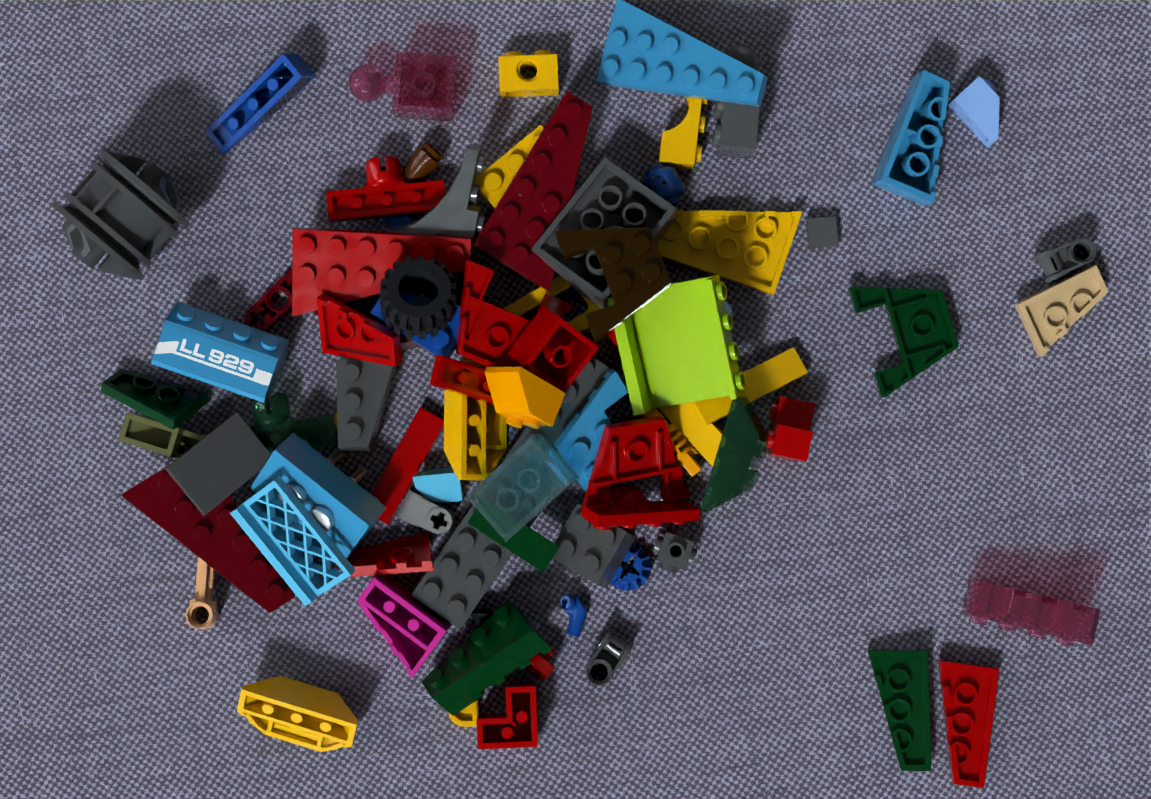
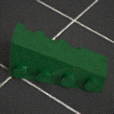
(485, 659)

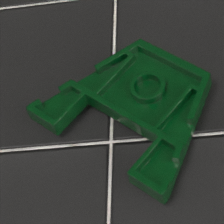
(919, 329)

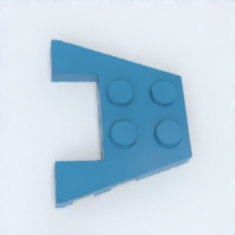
(583, 434)

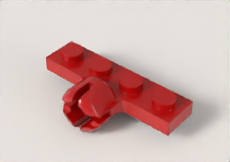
(384, 195)
(633, 509)

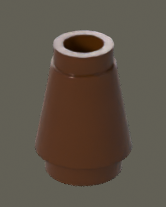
(421, 163)

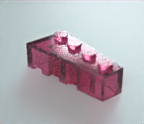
(1031, 612)

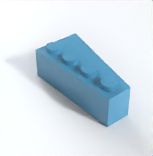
(913, 148)

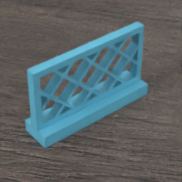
(283, 549)

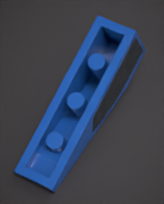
(261, 100)

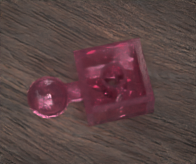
(411, 72)

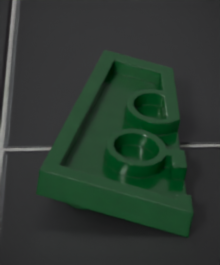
(158, 401)

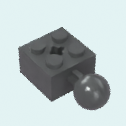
(738, 123)

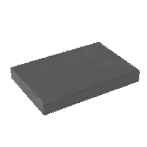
(219, 464)

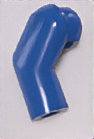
(576, 612)

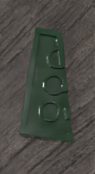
(904, 692)

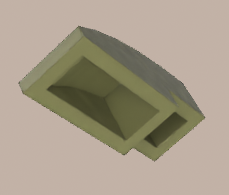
(157, 437)

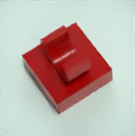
(540, 666)

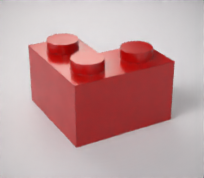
(790, 429)
(515, 728)

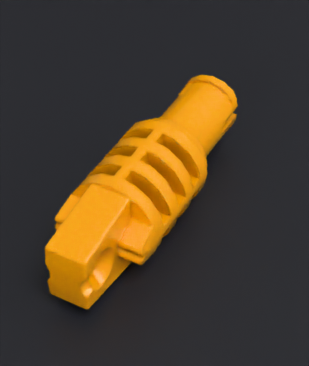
(684, 450)

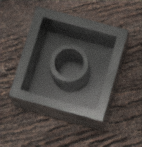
(592, 551)

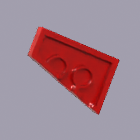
(355, 335)
(394, 557)

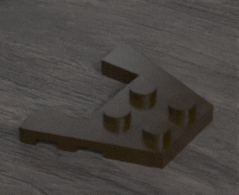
(628, 265)

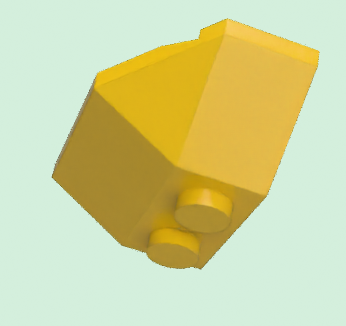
(473, 434)
(298, 713)

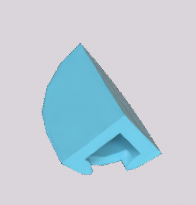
(439, 485)

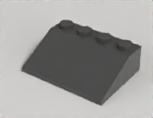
(604, 201)

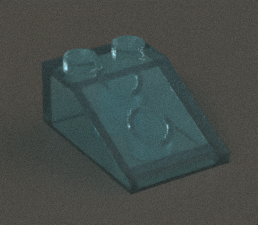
(522, 486)

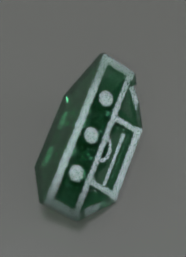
(736, 457)

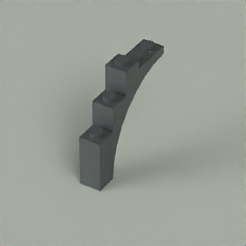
(455, 212)

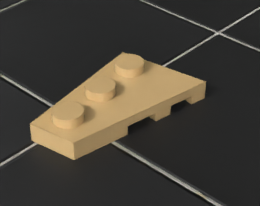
(1056, 308)

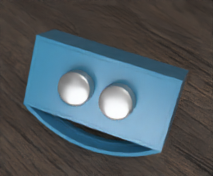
(328, 494)

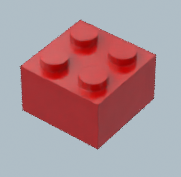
(553, 349)

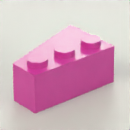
(403, 621)

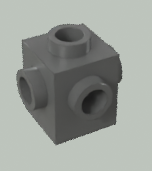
(662, 550)

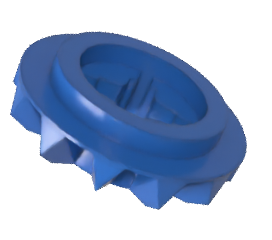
(642, 565)

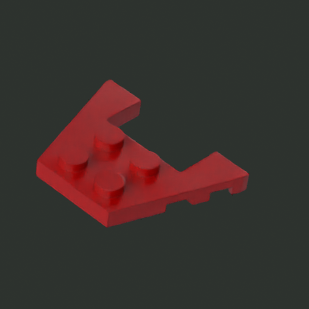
(486, 329)
(635, 452)

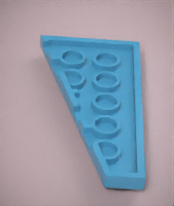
(662, 59)

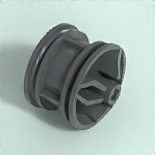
(121, 214)

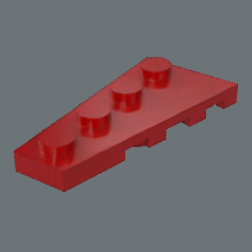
(968, 715)

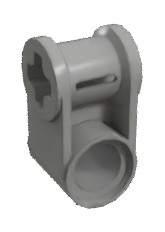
(422, 512)

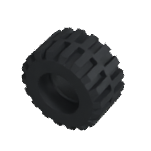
(424, 276)

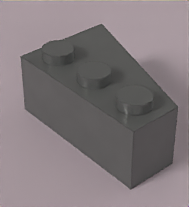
(361, 402)

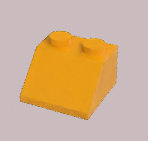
(523, 397)

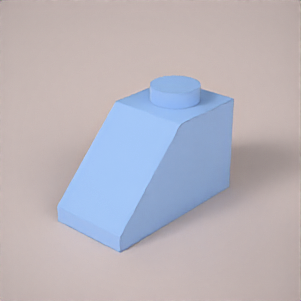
(979, 110)

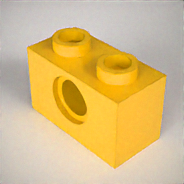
(514, 85)

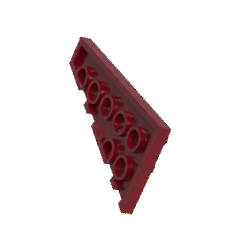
(538, 193)
(211, 537)

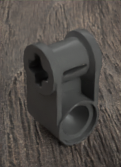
(1061, 260)
(608, 656)

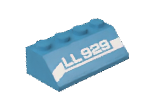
(220, 352)

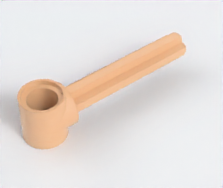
(203, 597)

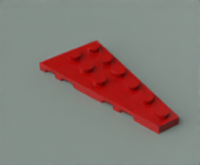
(353, 262)

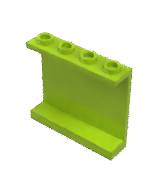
(680, 347)

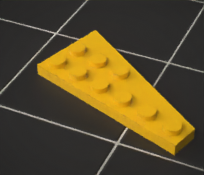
(732, 244)

